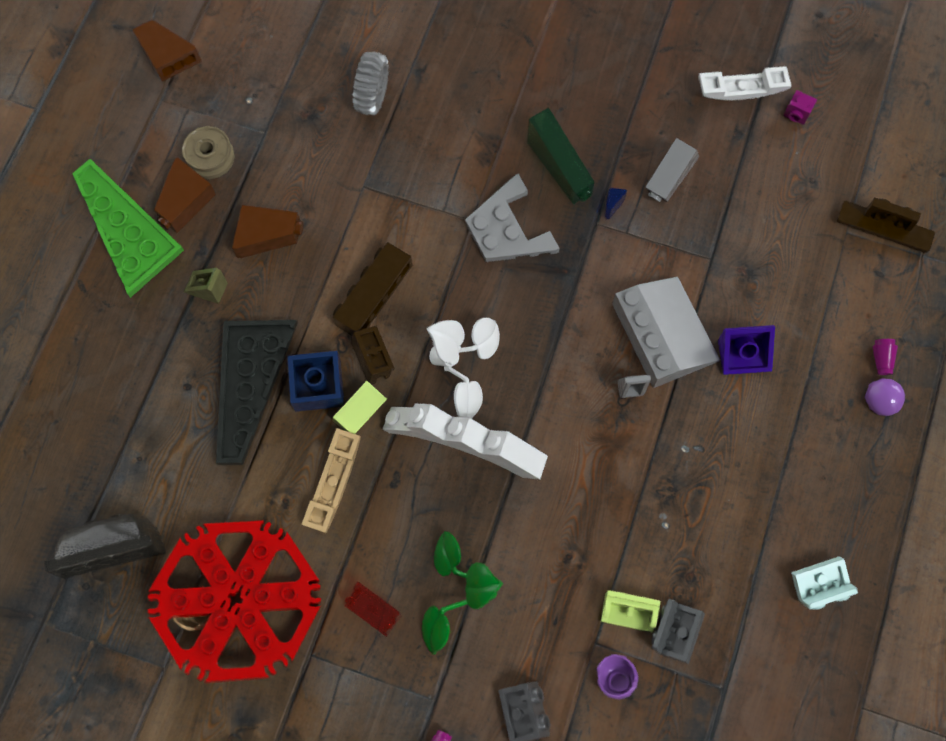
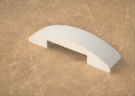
(744, 86)

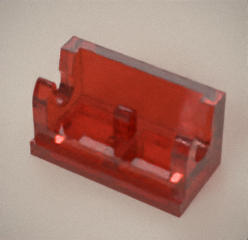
(372, 609)

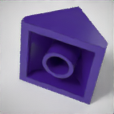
(747, 349)

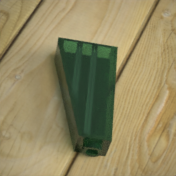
(559, 156)

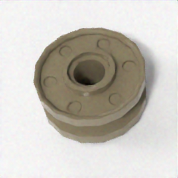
(205, 140)

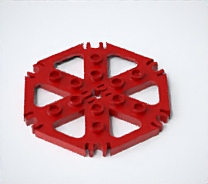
(249, 620)

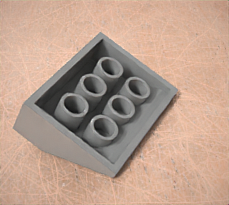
(664, 330)

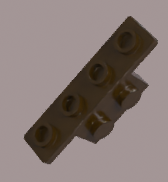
(888, 222)

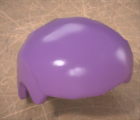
(885, 397)
(617, 676)

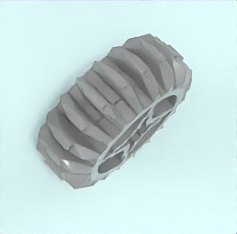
(370, 83)

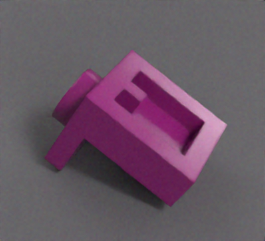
(800, 107)

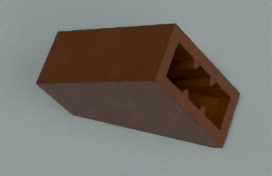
(165, 49)
(182, 196)
(265, 230)

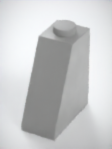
(672, 170)

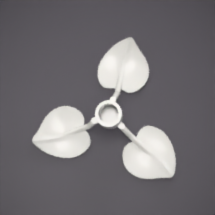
(447, 338)

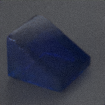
(614, 200)

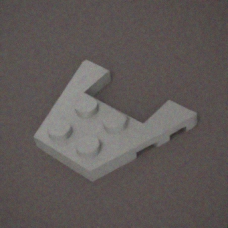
(498, 231)

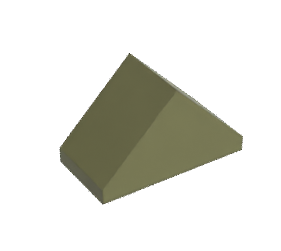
(207, 284)

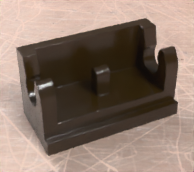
(372, 354)

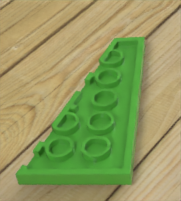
(130, 235)

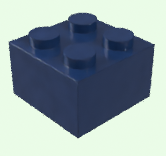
(315, 381)

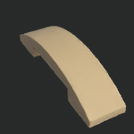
(333, 481)

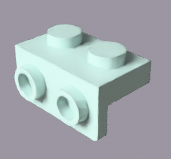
(823, 583)

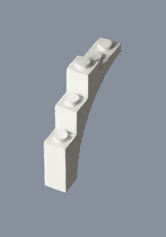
(467, 435)

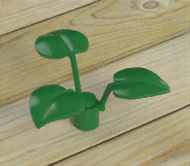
(480, 589)

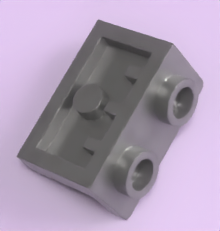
(525, 712)

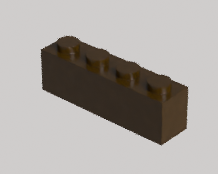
(373, 289)

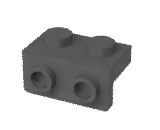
(677, 631)

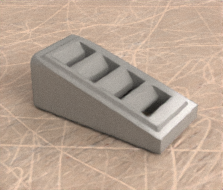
(633, 385)

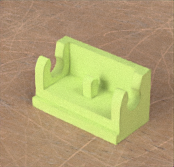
(359, 408)
(630, 611)

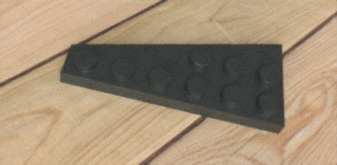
(248, 373)

